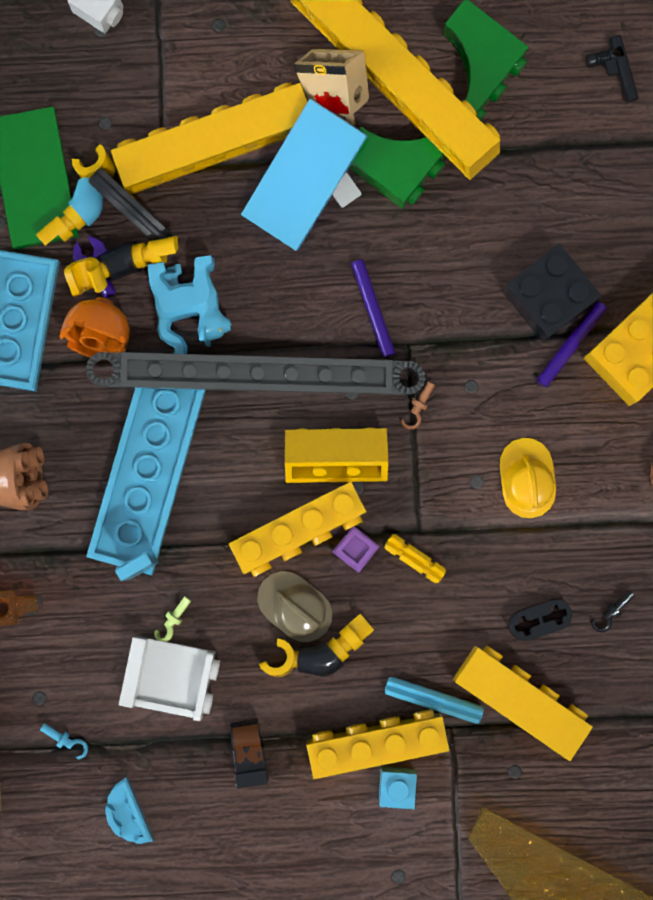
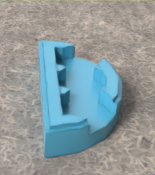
(126, 815)

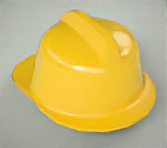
(527, 478)

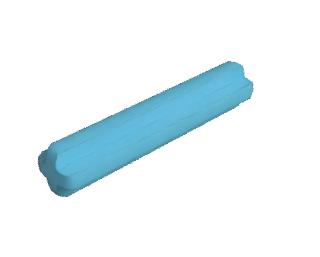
(434, 700)

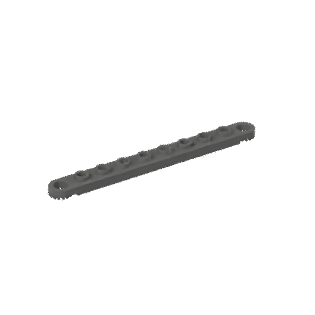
(255, 373)

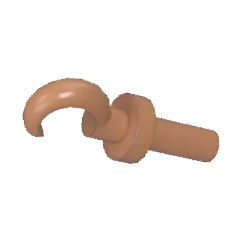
(419, 404)

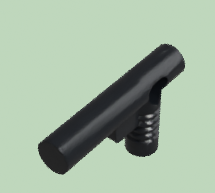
(616, 65)

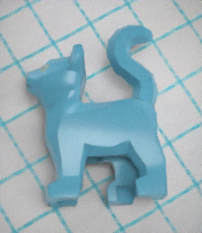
(186, 300)

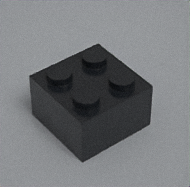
(551, 292)

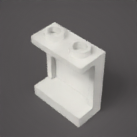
(169, 677)

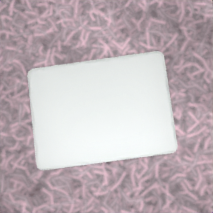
(346, 191)

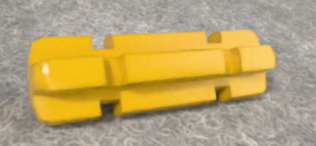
(415, 558)

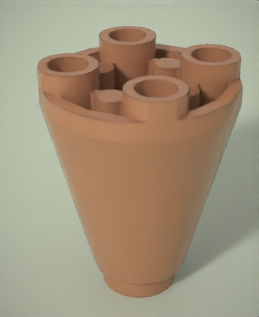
(22, 477)

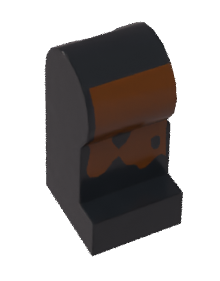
(248, 754)

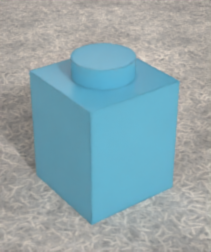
(397, 787)

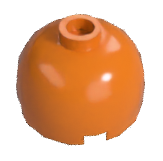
(95, 327)

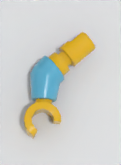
(85, 204)

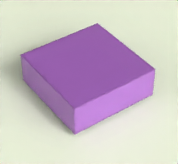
(355, 549)

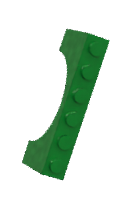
(489, 59)

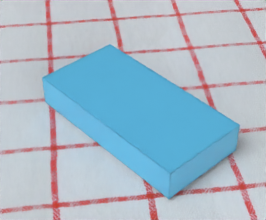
(136, 566)

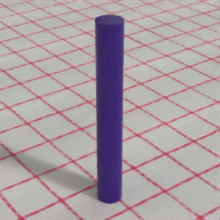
(373, 308)
(571, 344)

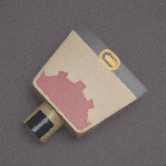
(335, 80)

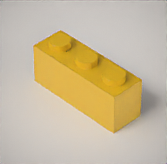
(336, 455)

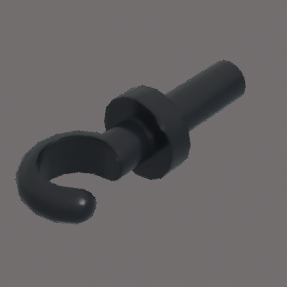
(614, 610)

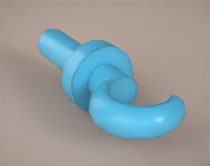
(62, 739)

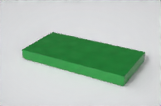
(32, 174)

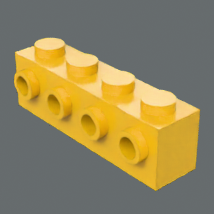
(297, 528)
(522, 702)
(377, 745)

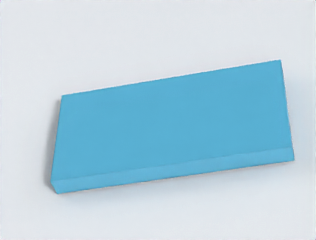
(304, 174)
(25, 313)

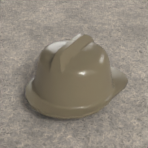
(294, 606)

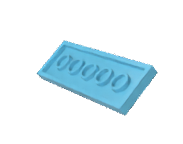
(145, 474)

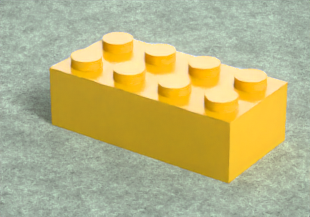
(626, 354)

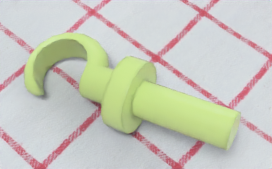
(173, 618)

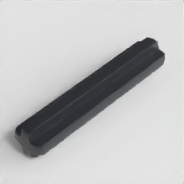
(128, 205)

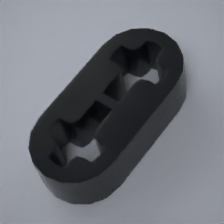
(542, 628)

